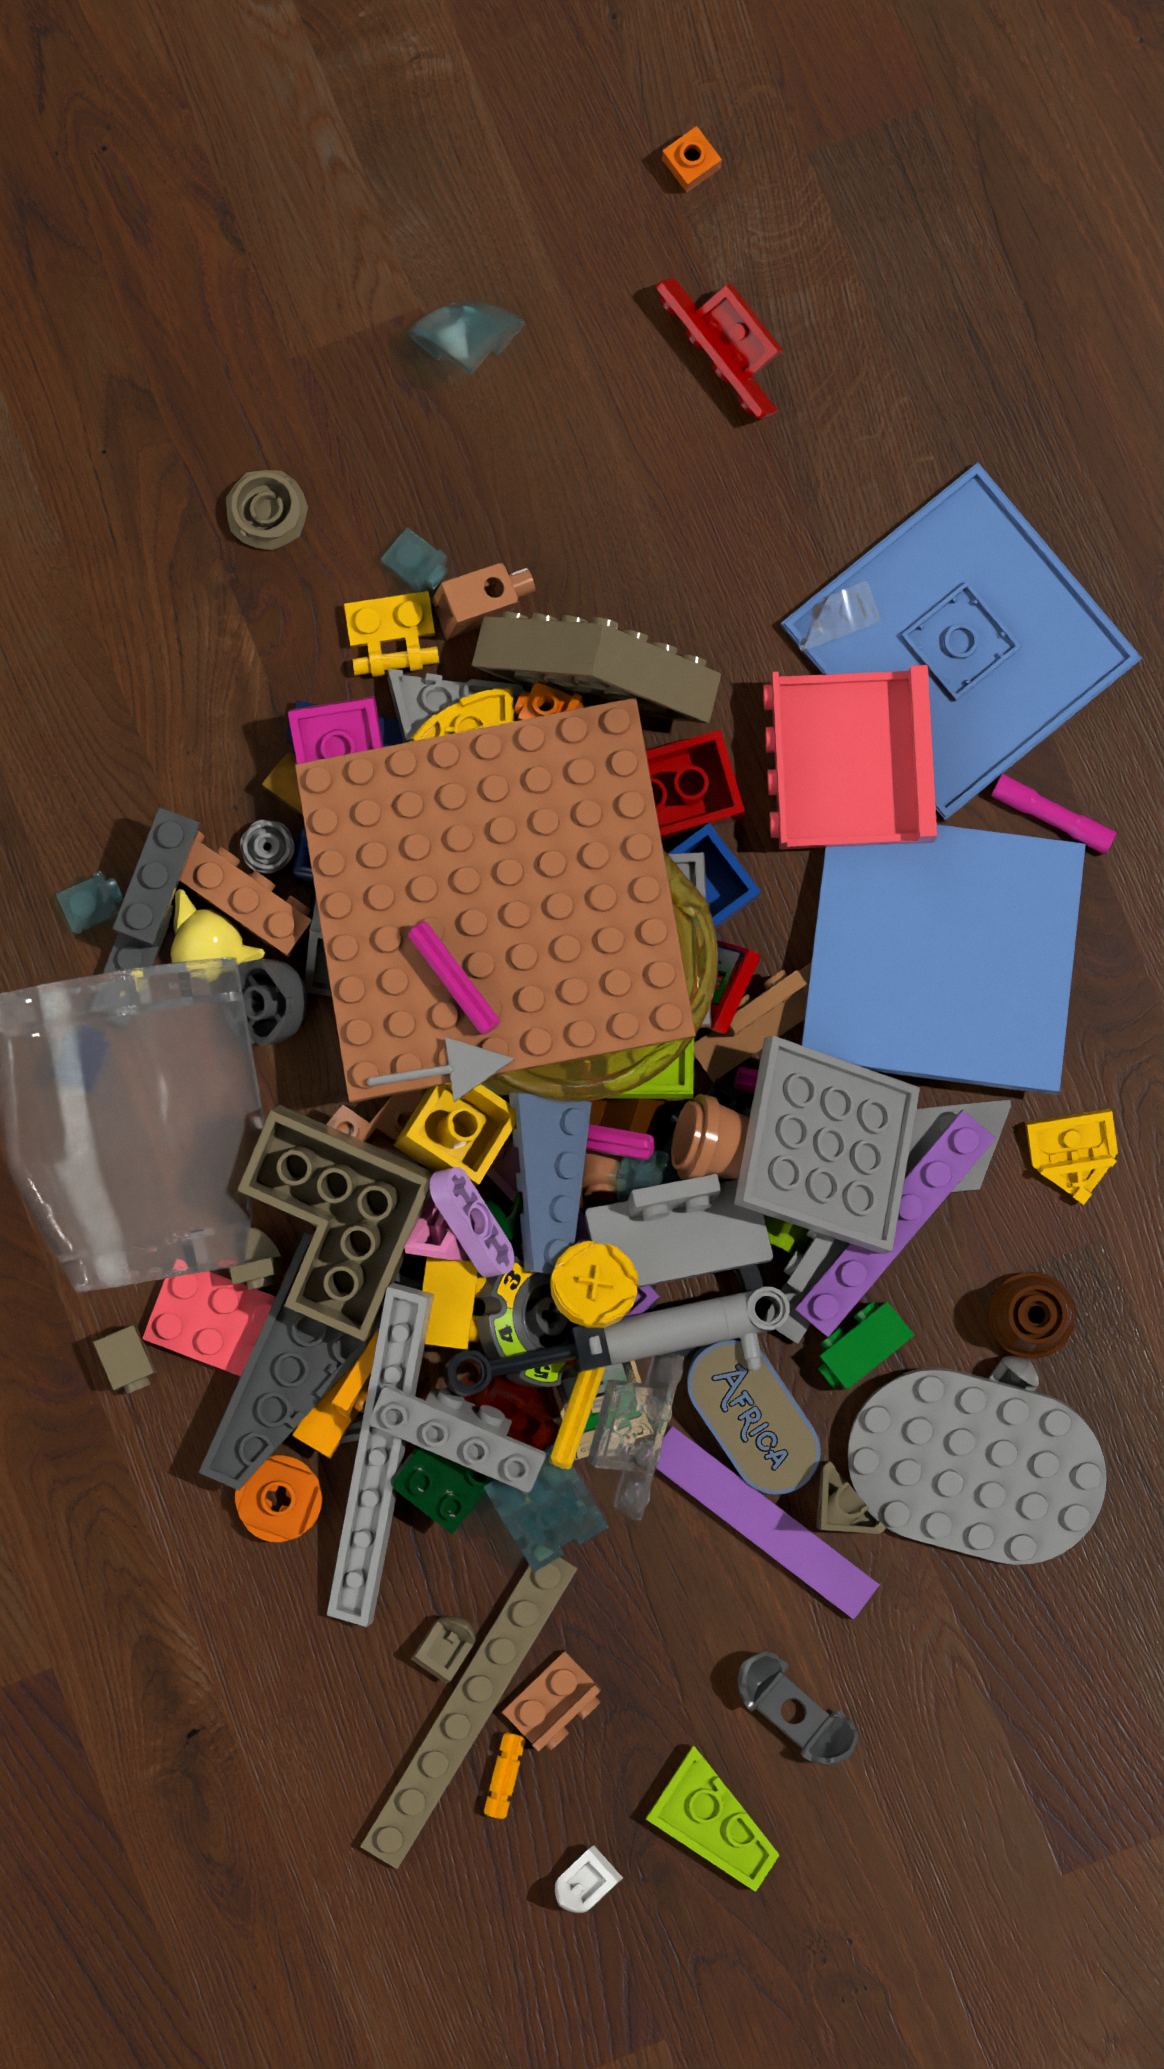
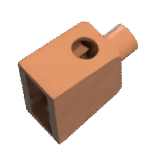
(464, 601)

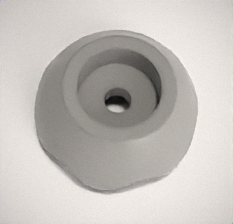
(255, 839)

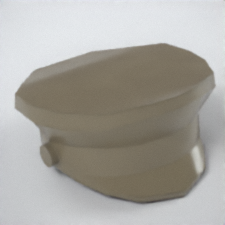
(266, 509)

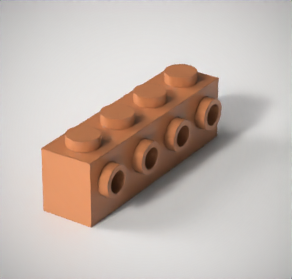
(246, 898)

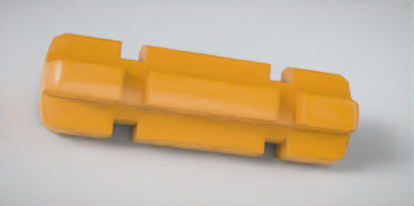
(504, 1775)

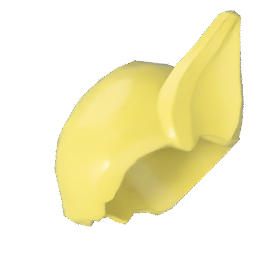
(206, 935)

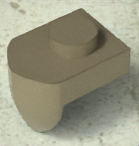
(261, 1262)
(445, 1647)

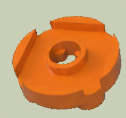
(290, 1520)

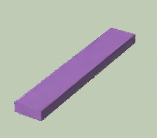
(765, 1523)

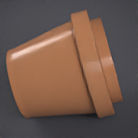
(708, 1139)

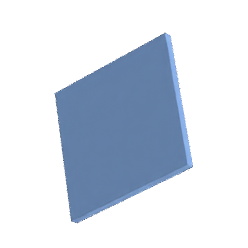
(995, 620)
(947, 957)

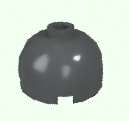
(273, 1000)

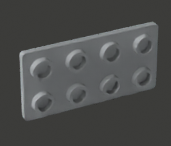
(682, 1230)

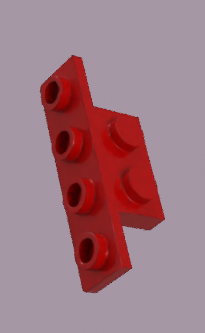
(730, 337)

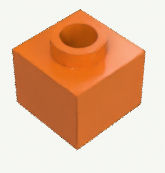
(688, 172)

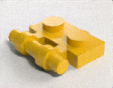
(389, 621)

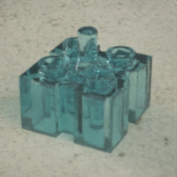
(549, 1514)

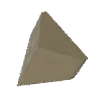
(841, 1506)

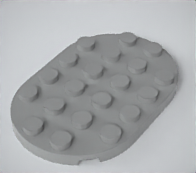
(977, 1466)

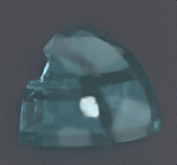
(466, 332)

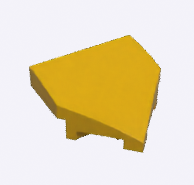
(1073, 1149)

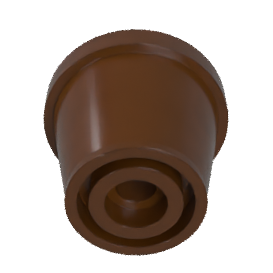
(1010, 1320)

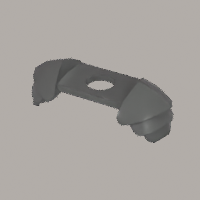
(820, 1736)

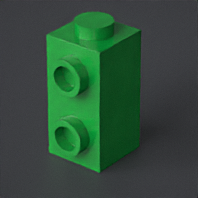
(857, 1352)

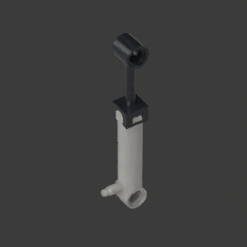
(640, 1338)

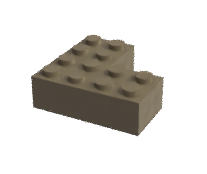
(598, 663)
(362, 1213)

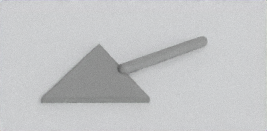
(467, 1068)

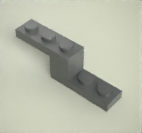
(148, 900)

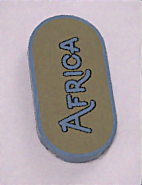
(753, 1418)

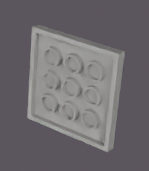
(827, 1145)

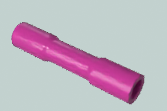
(1077, 826)

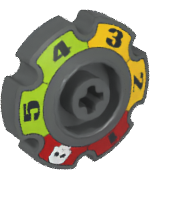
(523, 1319)

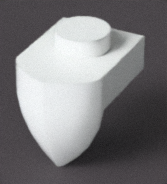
(586, 1882)

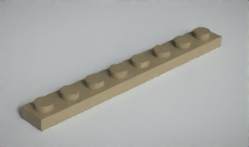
(467, 1711)

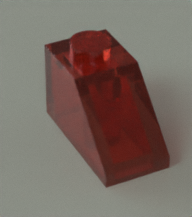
(530, 1414)

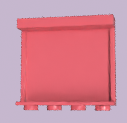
(851, 759)

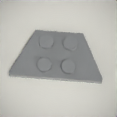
(932, 1121)

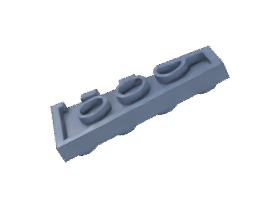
(552, 1162)

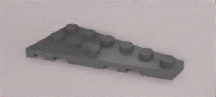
(281, 1383)

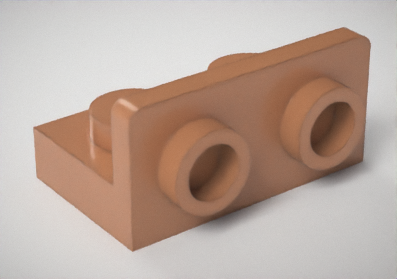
(553, 1702)

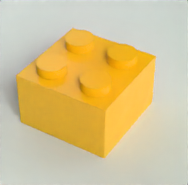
(457, 1133)
(455, 1293)

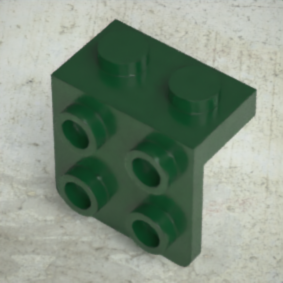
(440, 1487)

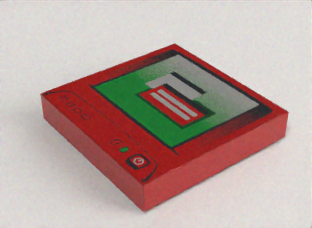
(734, 974)

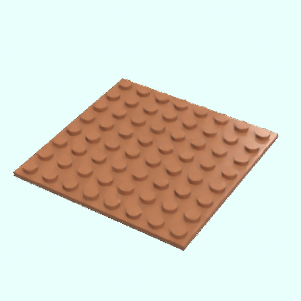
(533, 869)

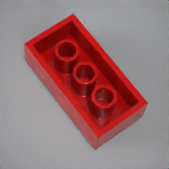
(693, 785)

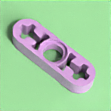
(485, 1244)

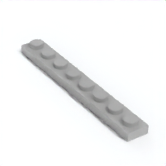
(378, 1458)

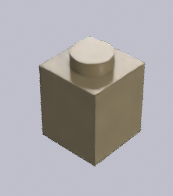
(126, 1359)

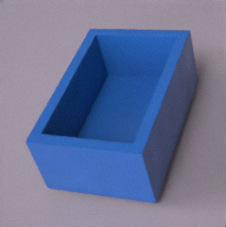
(727, 883)

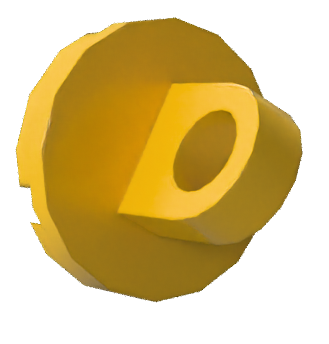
(594, 1284)

